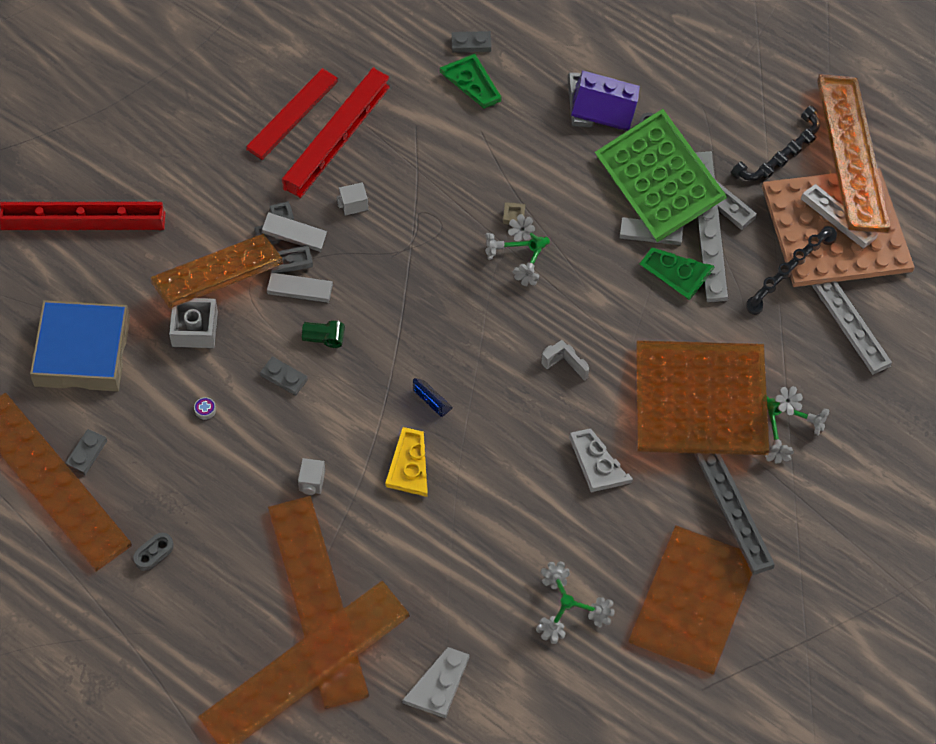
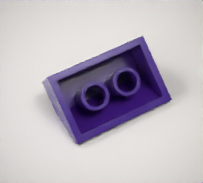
(605, 100)

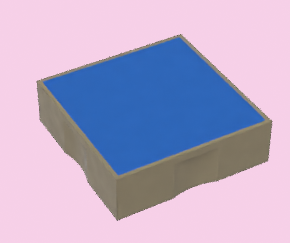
(80, 345)

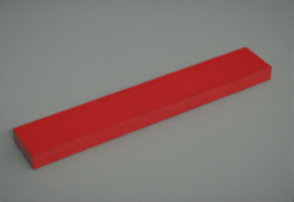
(292, 114)

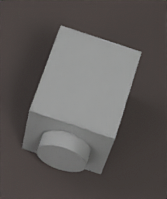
(352, 198)
(311, 476)

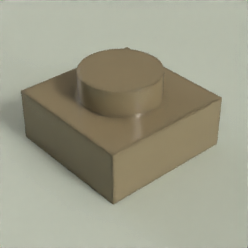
(511, 212)

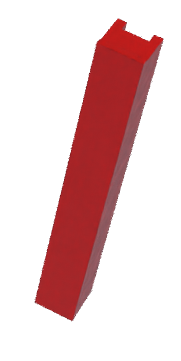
(336, 133)
(82, 216)

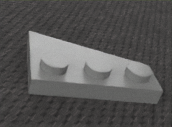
(596, 463)
(439, 684)

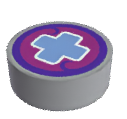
(205, 408)

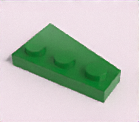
(473, 80)
(676, 271)

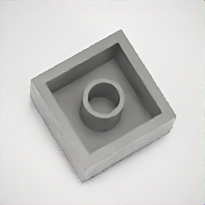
(194, 323)

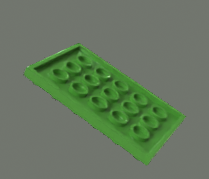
(660, 175)

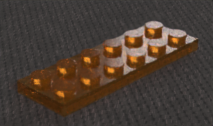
(216, 270)

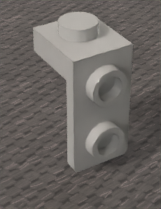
(561, 350)

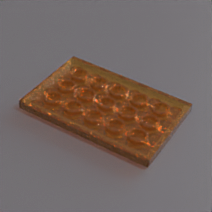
(693, 600)

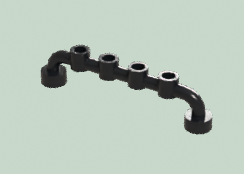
(780, 158)
(827, 235)

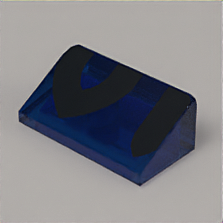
(431, 397)

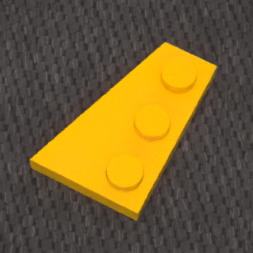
(408, 464)

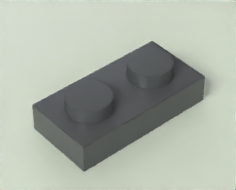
(471, 41)
(294, 260)
(284, 376)
(86, 452)

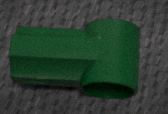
(329, 334)

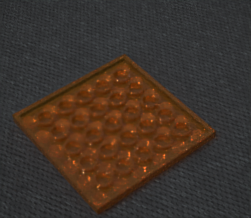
(701, 398)

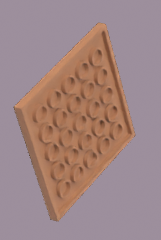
(844, 258)

